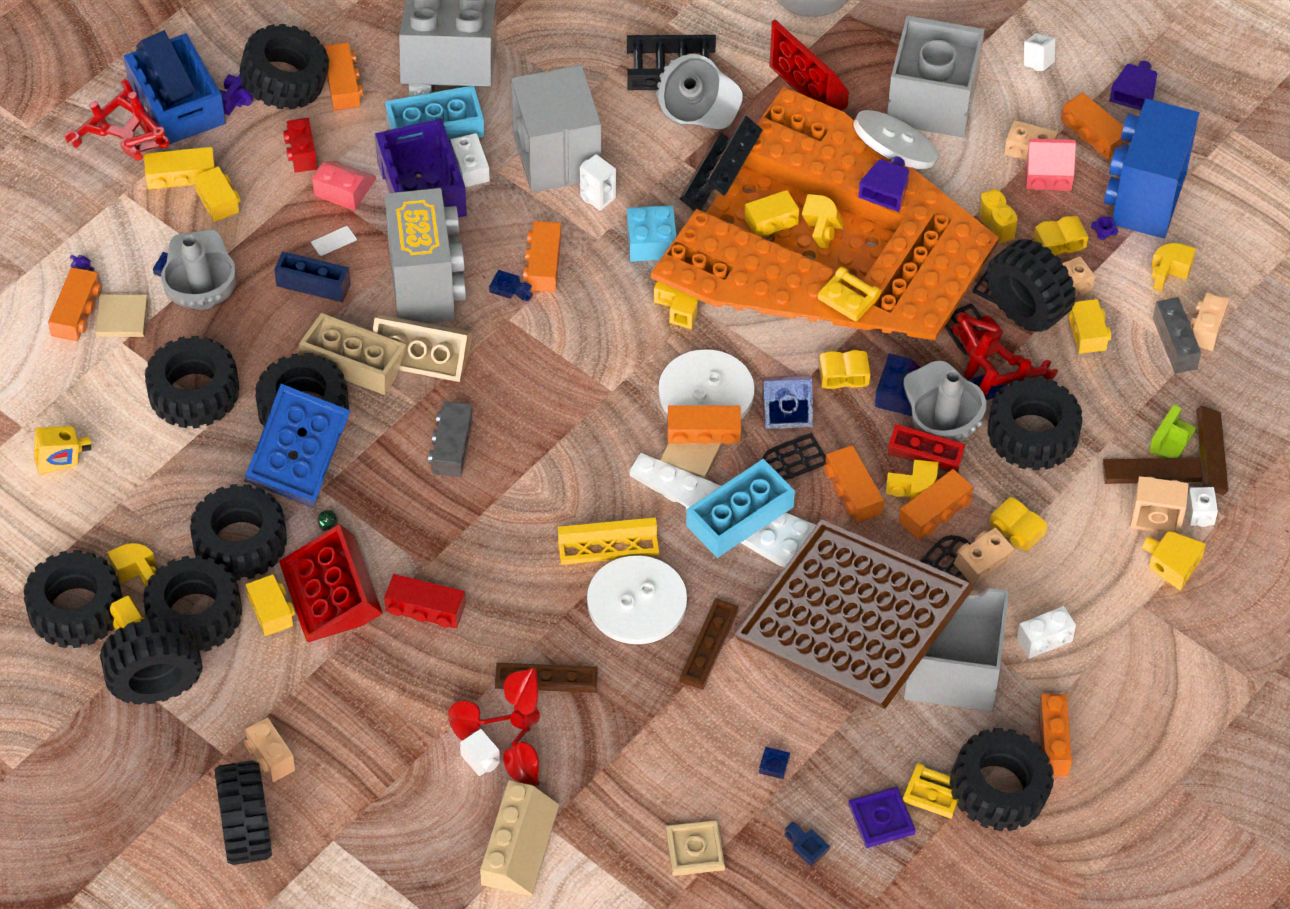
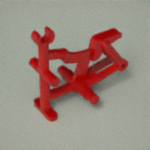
(140, 117)
(987, 346)

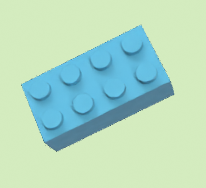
(456, 107)
(740, 508)

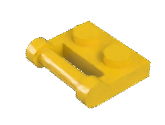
(845, 299)
(930, 795)

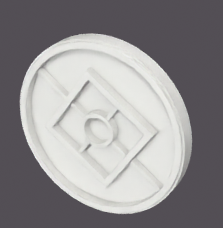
(895, 139)
(706, 379)
(637, 599)

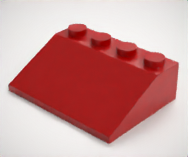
(804, 69)
(330, 585)

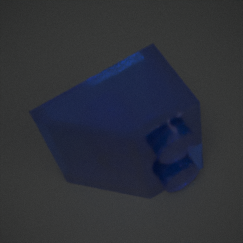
(890, 390)
(787, 401)

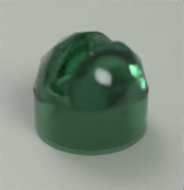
(325, 521)

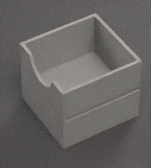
(935, 75)
(554, 126)
(965, 657)

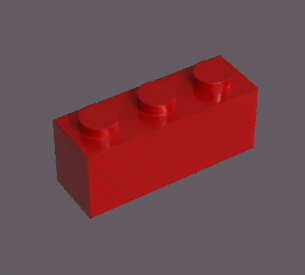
(918, 445)
(424, 601)

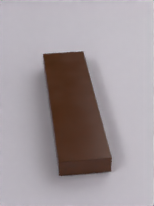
(1212, 449)
(1128, 470)
(709, 644)
(553, 677)

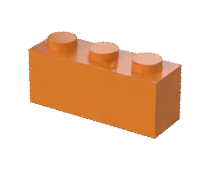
(343, 77)
(1093, 125)
(543, 255)
(75, 304)
(703, 424)
(853, 484)
(936, 505)
(1055, 732)

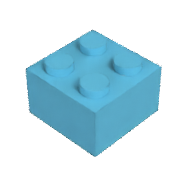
(650, 232)

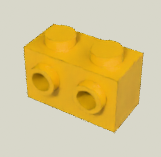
(216, 194)
(771, 214)
(1089, 326)
(269, 604)

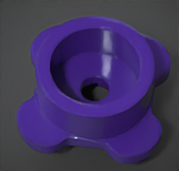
(1104, 227)
(81, 262)

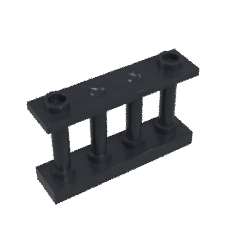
(660, 44)
(721, 164)

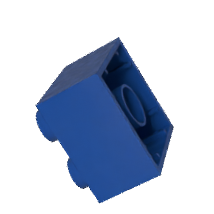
(1151, 167)

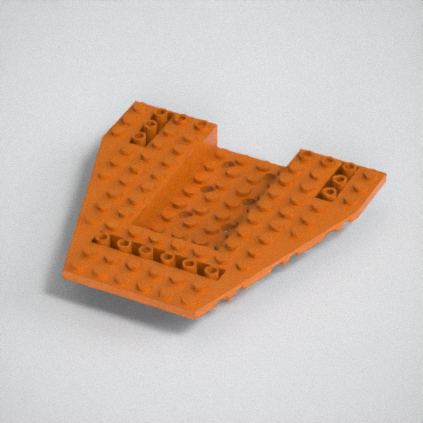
(921, 256)

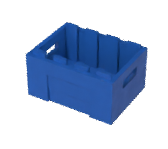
(191, 115)
(304, 476)

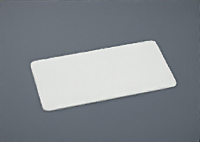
(333, 240)

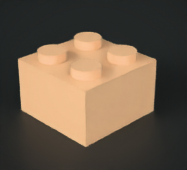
(1159, 505)

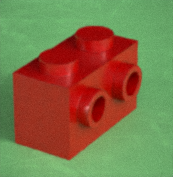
(301, 145)

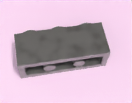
(1176, 335)
(451, 439)

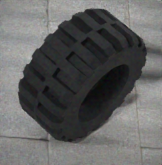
(279, 86)
(1030, 285)
(187, 358)
(302, 374)
(1038, 399)
(235, 506)
(67, 573)
(196, 577)
(151, 660)
(1013, 753)
(243, 812)

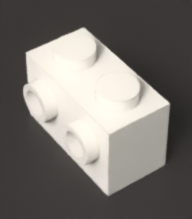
(470, 159)
(597, 182)
(1046, 632)

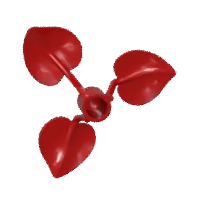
(521, 691)

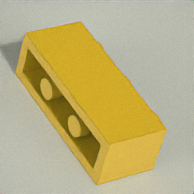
(176, 166)

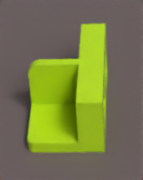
(1172, 435)

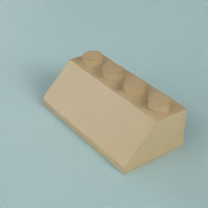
(429, 347)
(359, 353)
(519, 839)

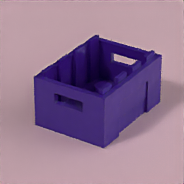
(423, 155)

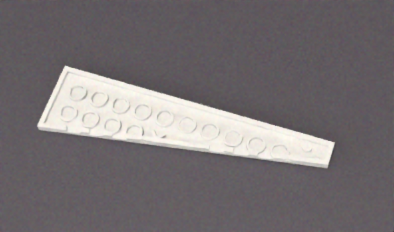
(775, 541)

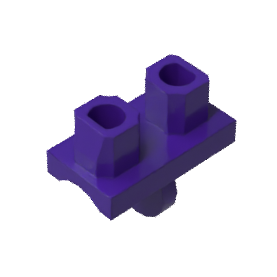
(235, 95)

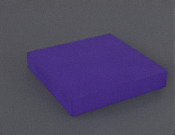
(881, 817)

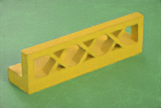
(607, 535)

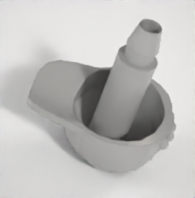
(698, 93)
(198, 270)
(944, 401)

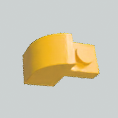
(825, 216)
(1172, 260)
(682, 306)
(910, 486)
(133, 561)

